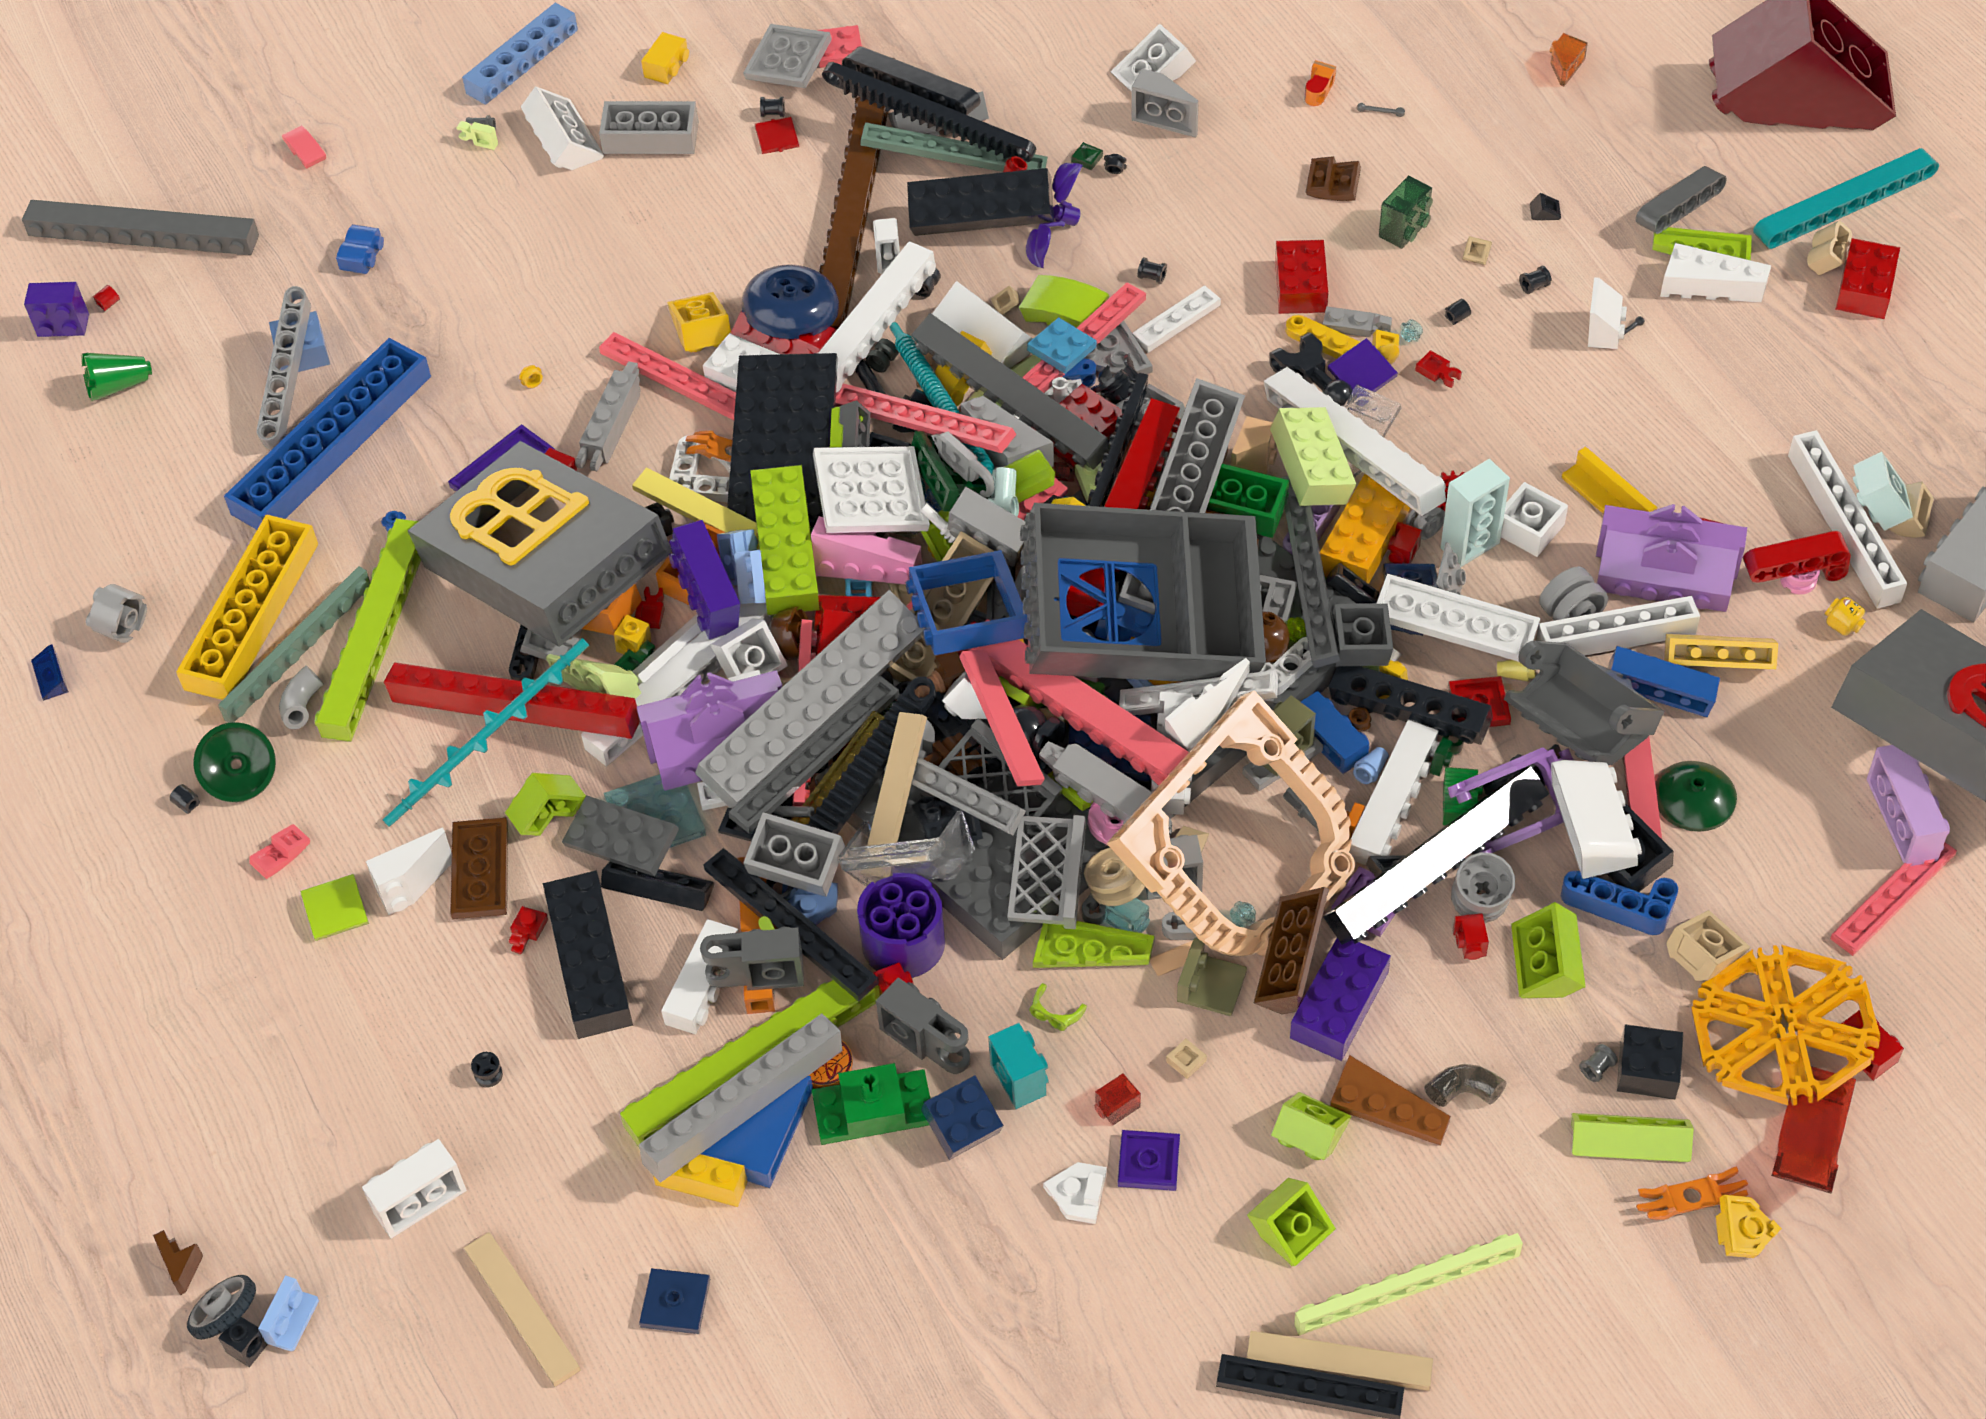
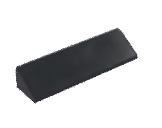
(663, 887)

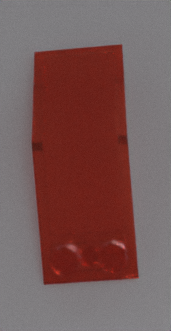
(1812, 1136)

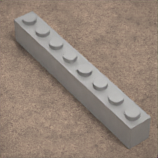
(740, 1098)

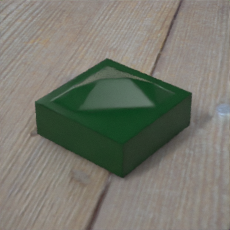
(1087, 156)

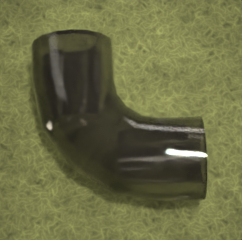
(1463, 1079)

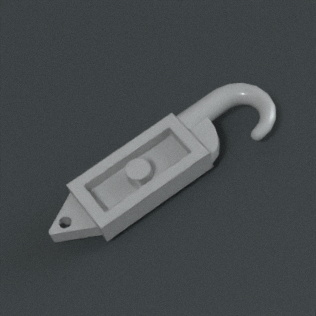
(963, 461)

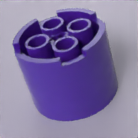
(901, 923)

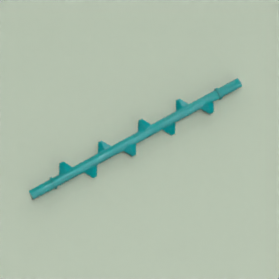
(479, 741)

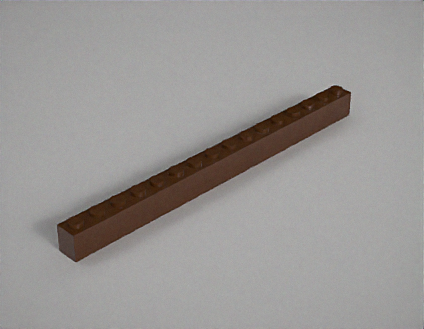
(851, 207)

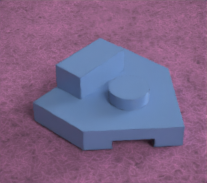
(815, 906)

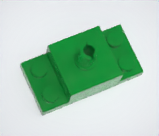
(870, 1103)

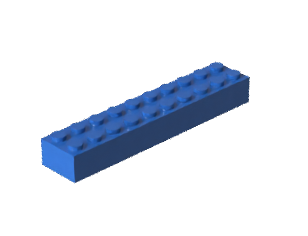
(329, 434)

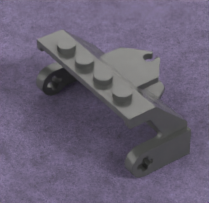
(1583, 703)

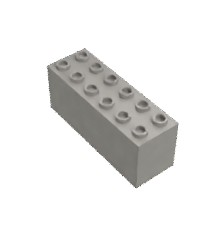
(1958, 567)

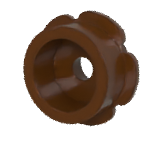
(1362, 715)

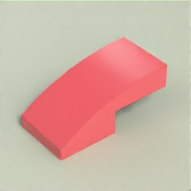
(304, 146)
(284, 848)

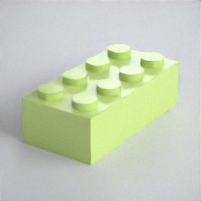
(1312, 456)

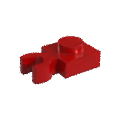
(1435, 367)
(651, 609)

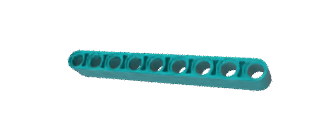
(1845, 198)

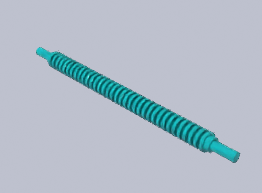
(931, 384)

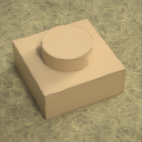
(1186, 1058)

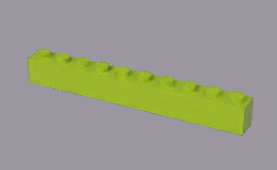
(370, 635)
(687, 1088)

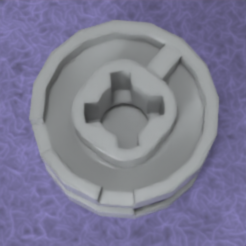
(1429, 523)

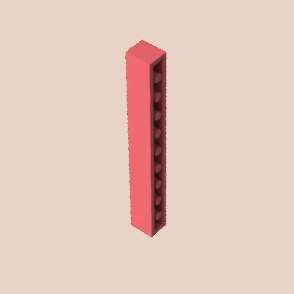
(1090, 712)

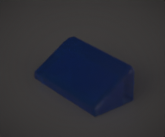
(49, 673)

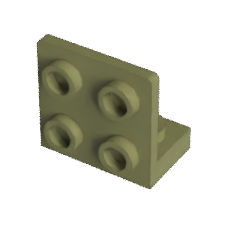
(1209, 981)

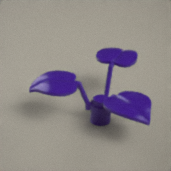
(1064, 213)

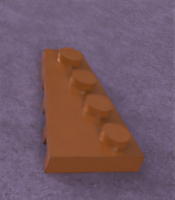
(1382, 1101)

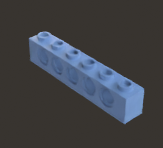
(520, 53)

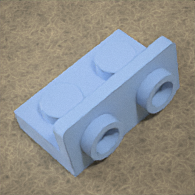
(749, 577)
(287, 1315)

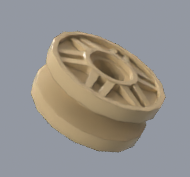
(1111, 879)

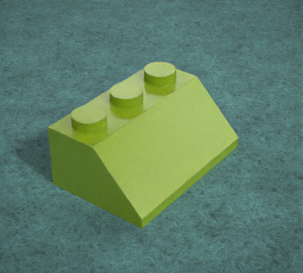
(1548, 953)

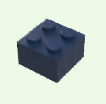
(962, 1117)

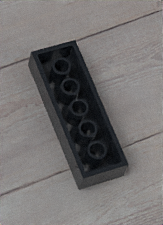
(980, 202)
(587, 954)

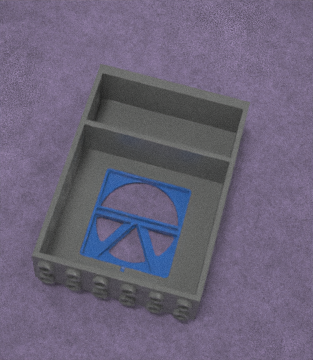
(1192, 563)

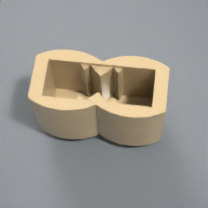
(1829, 247)

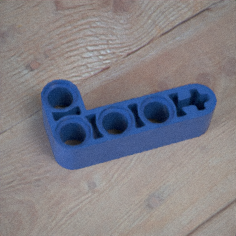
(1585, 892)

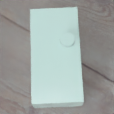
(1475, 511)

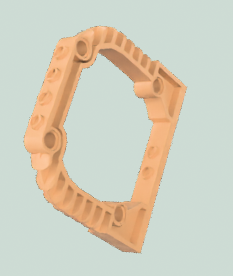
(1146, 840)

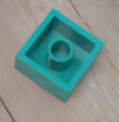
(1018, 1065)

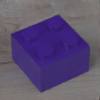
(56, 309)

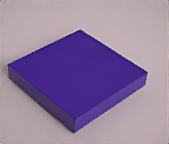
(1363, 367)
(1148, 1160)

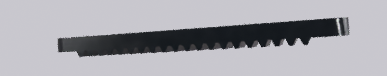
(928, 112)
(866, 766)

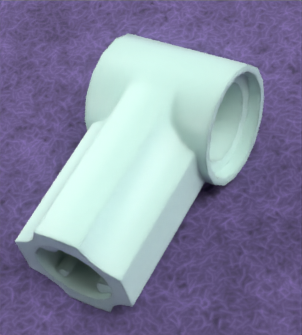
(1004, 490)

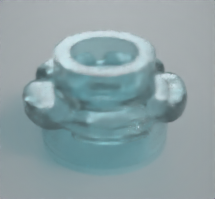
(1411, 330)
(1243, 914)

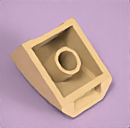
(1705, 946)

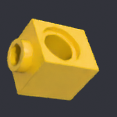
(631, 634)

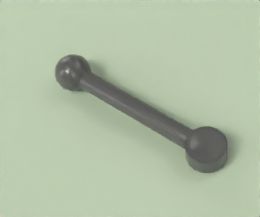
(1399, 111)

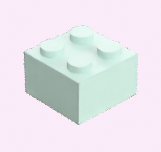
(1882, 491)

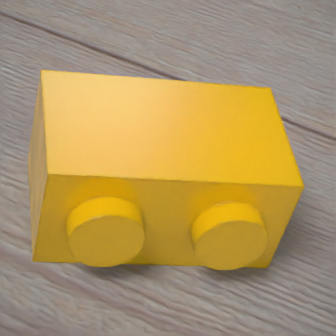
(665, 58)

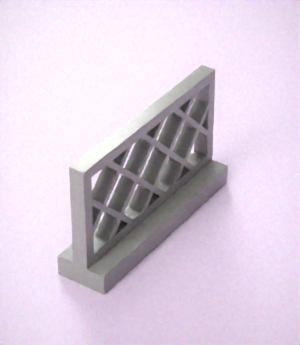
(1071, 871)

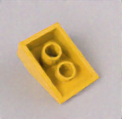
(699, 321)

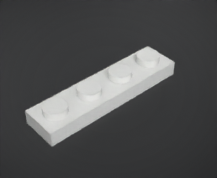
(1176, 318)

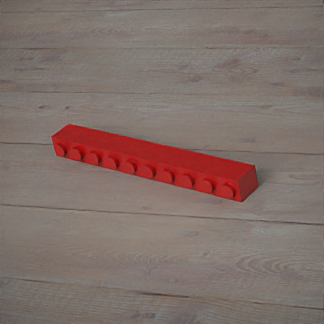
(1133, 484)
(477, 693)

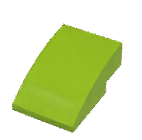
(1061, 298)

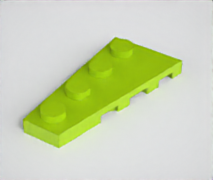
(1091, 946)

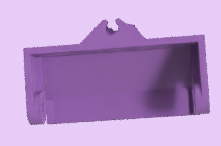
(1669, 556)
(691, 725)

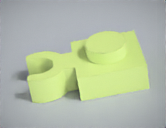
(481, 134)

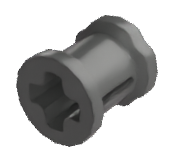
(1598, 1063)

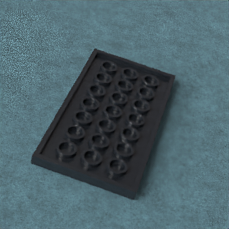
(779, 421)

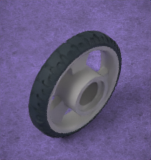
(221, 1307)

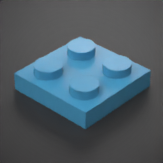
(1061, 345)

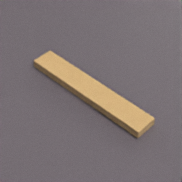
(897, 779)
(522, 1309)
(1342, 1360)

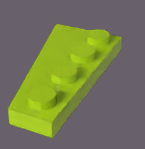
(1724, 243)

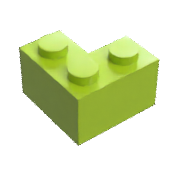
(542, 799)

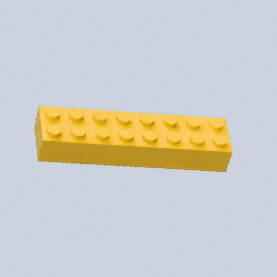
(247, 607)

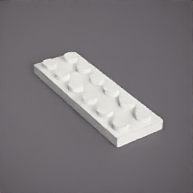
(1457, 617)

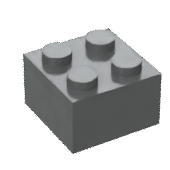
(1362, 634)

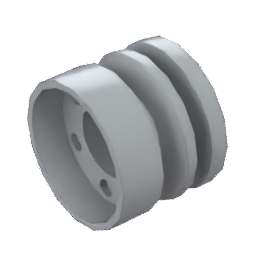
(1484, 873)

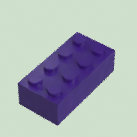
(704, 579)
(1340, 998)

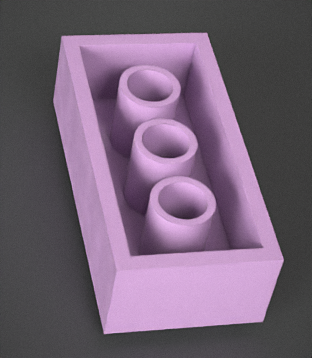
(1907, 805)

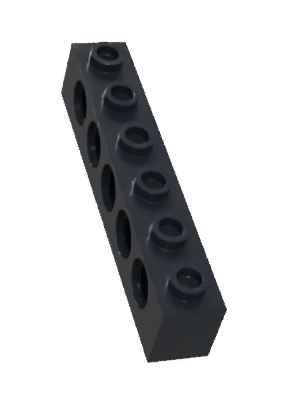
(1401, 691)

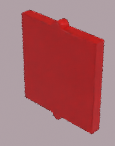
(776, 135)

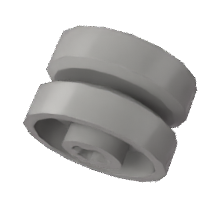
(1573, 595)

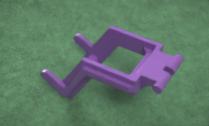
(1541, 758)

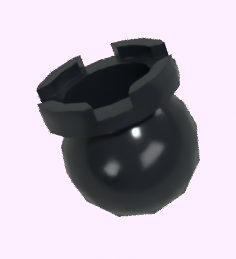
(1039, 729)

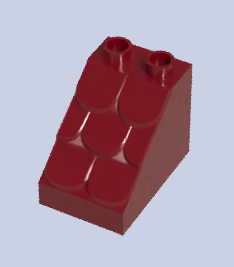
(1801, 68)

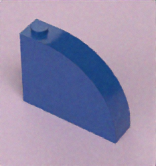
(765, 1137)

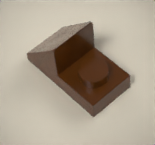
(179, 1263)

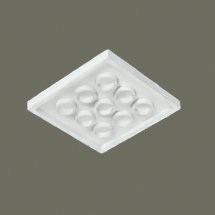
(870, 489)

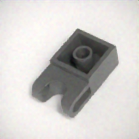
(755, 959)
(922, 1026)

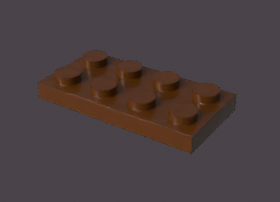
(479, 868)

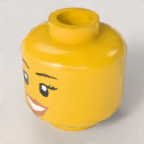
(1845, 616)

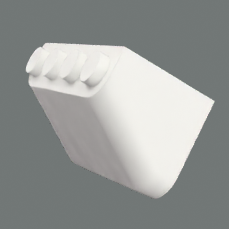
(970, 314)
(1594, 816)

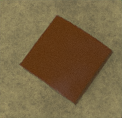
(1332, 179)

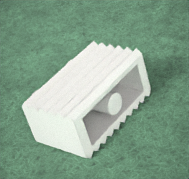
(886, 242)

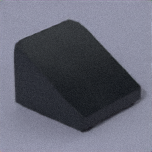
(1545, 208)

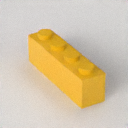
(1721, 651)

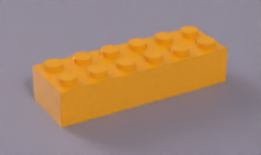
(1363, 530)

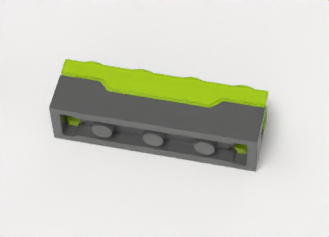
(850, 426)

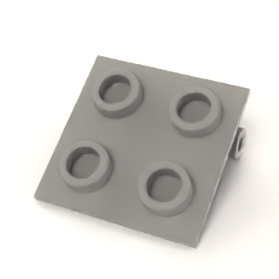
(1450, 574)

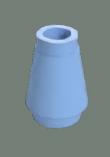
(1370, 766)

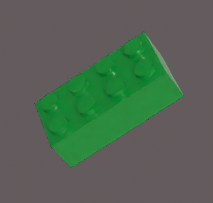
(1250, 494)

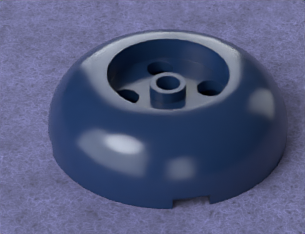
(790, 301)

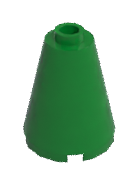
(112, 373)

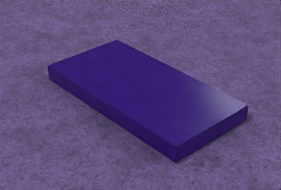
(521, 434)

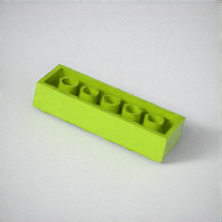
(784, 539)

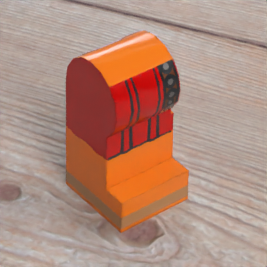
(1320, 83)

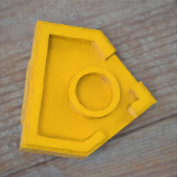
(1743, 1226)

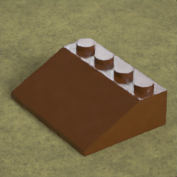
(1290, 950)

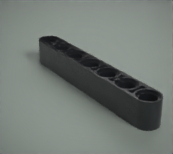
(913, 80)

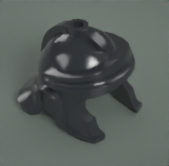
(1116, 387)

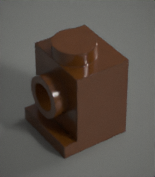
(949, 667)

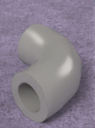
(296, 696)

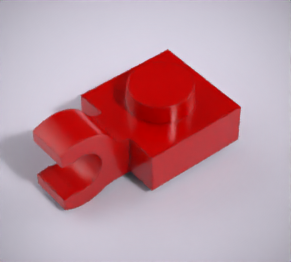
(526, 926)

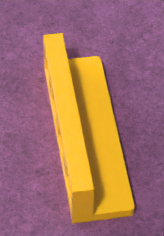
(1603, 485)

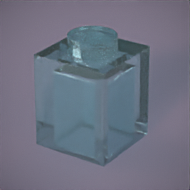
(1129, 916)

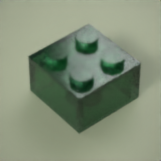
(1405, 212)

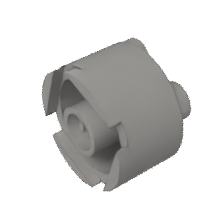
(116, 612)

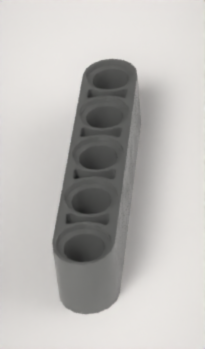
(1681, 199)

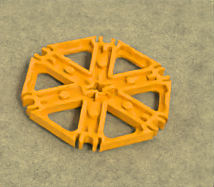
(1802, 1014)

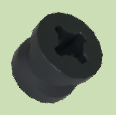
(483, 1062)

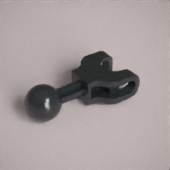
(1311, 367)

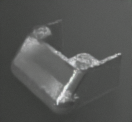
(927, 858)

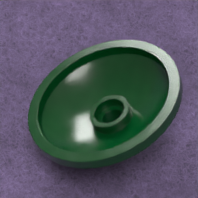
(230, 743)
(1695, 806)

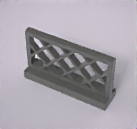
(985, 737)

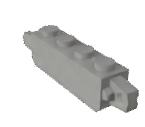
(610, 417)
(1095, 780)

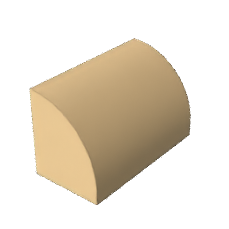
(1921, 504)

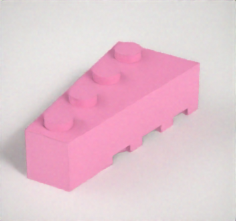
(862, 556)

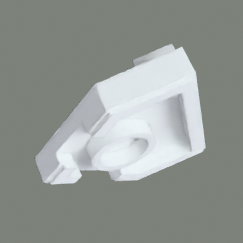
(1078, 1191)

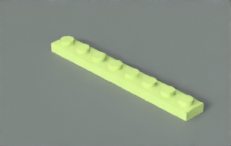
(1416, 1280)

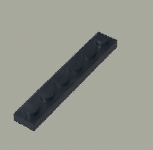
(1310, 1387)

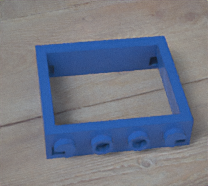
(961, 571)

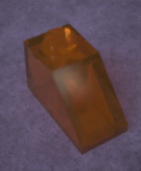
(1567, 56)

